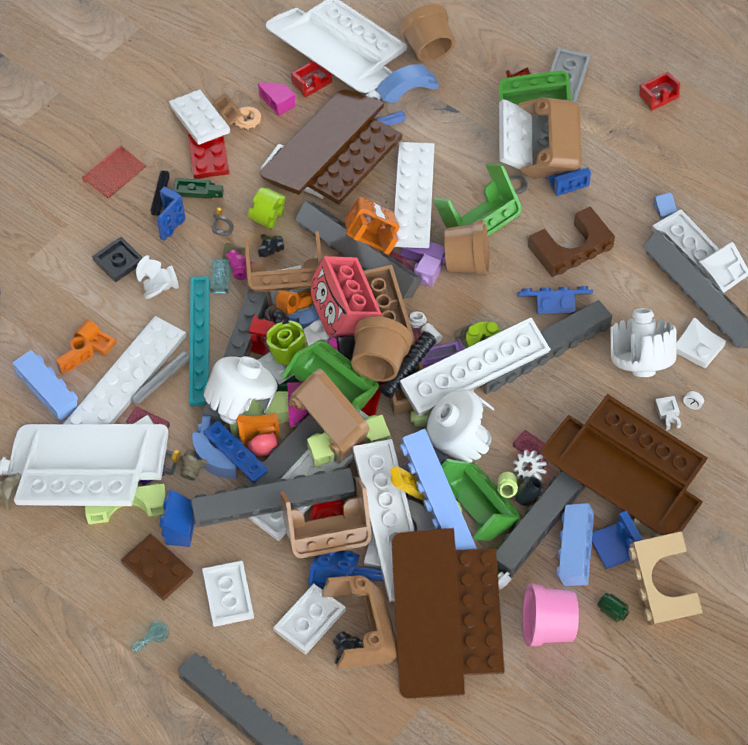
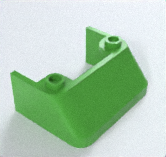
(536, 86)
(497, 211)
(337, 367)
(480, 499)

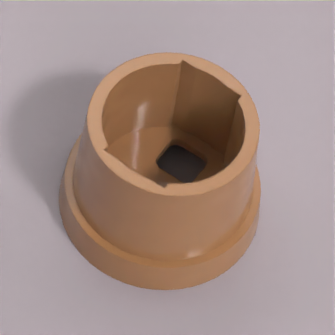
(428, 32)
(467, 248)
(380, 348)

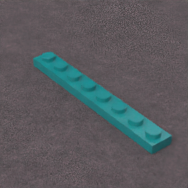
(199, 339)

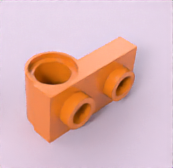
(290, 301)
(99, 340)
(75, 356)

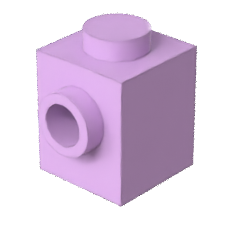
(428, 269)

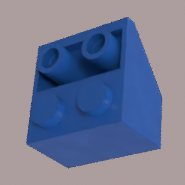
(178, 520)

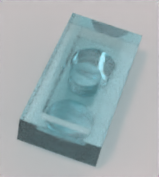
(220, 276)

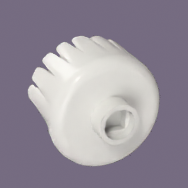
(641, 345)
(236, 383)
(457, 428)

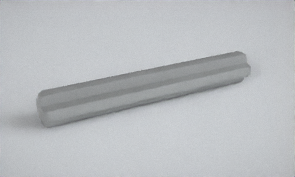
(160, 378)

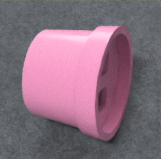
(549, 615)

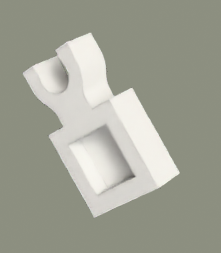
(668, 410)

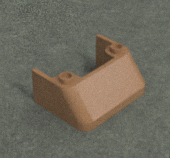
(564, 137)
(262, 281)
(331, 412)
(329, 533)
(380, 642)

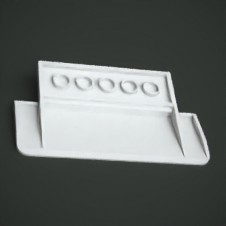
(340, 42)
(86, 462)

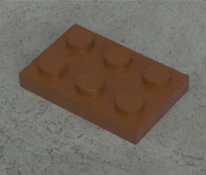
(157, 567)

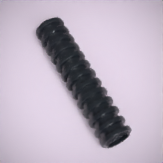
(409, 363)

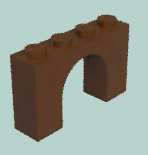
(558, 258)

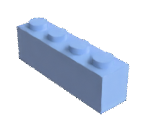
(45, 385)
(576, 545)

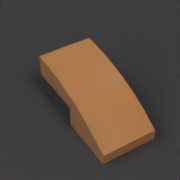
(227, 109)

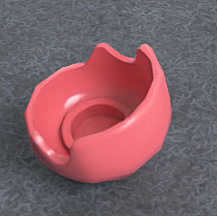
(263, 444)

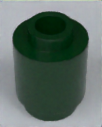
(613, 607)

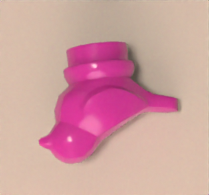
(238, 263)

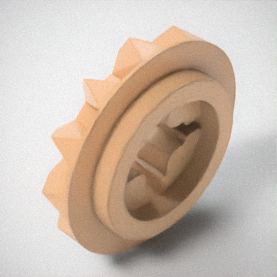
(251, 112)

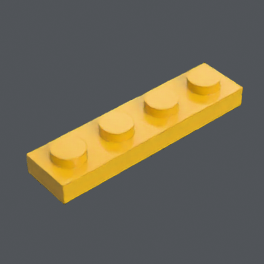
(406, 482)

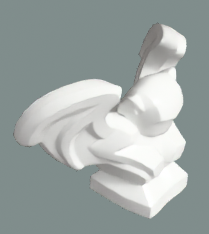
(159, 278)

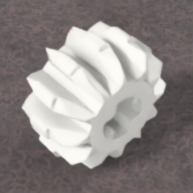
(533, 459)

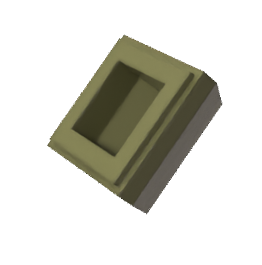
(228, 247)

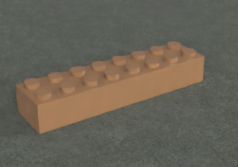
(390, 302)

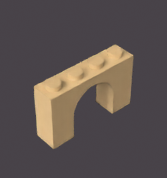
(660, 607)

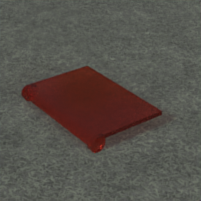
(114, 171)

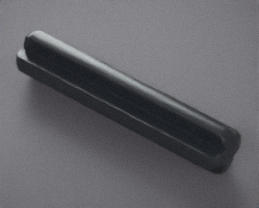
(157, 202)

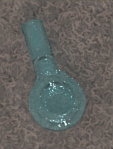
(157, 632)

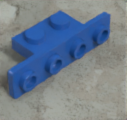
(555, 301)
(235, 451)

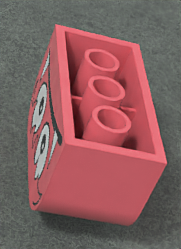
(342, 295)

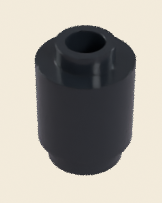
(528, 491)

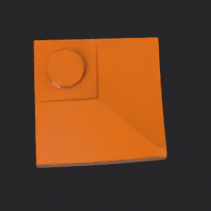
(252, 426)

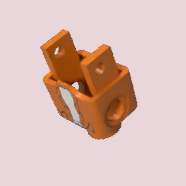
(377, 230)

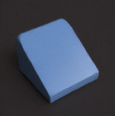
(665, 205)

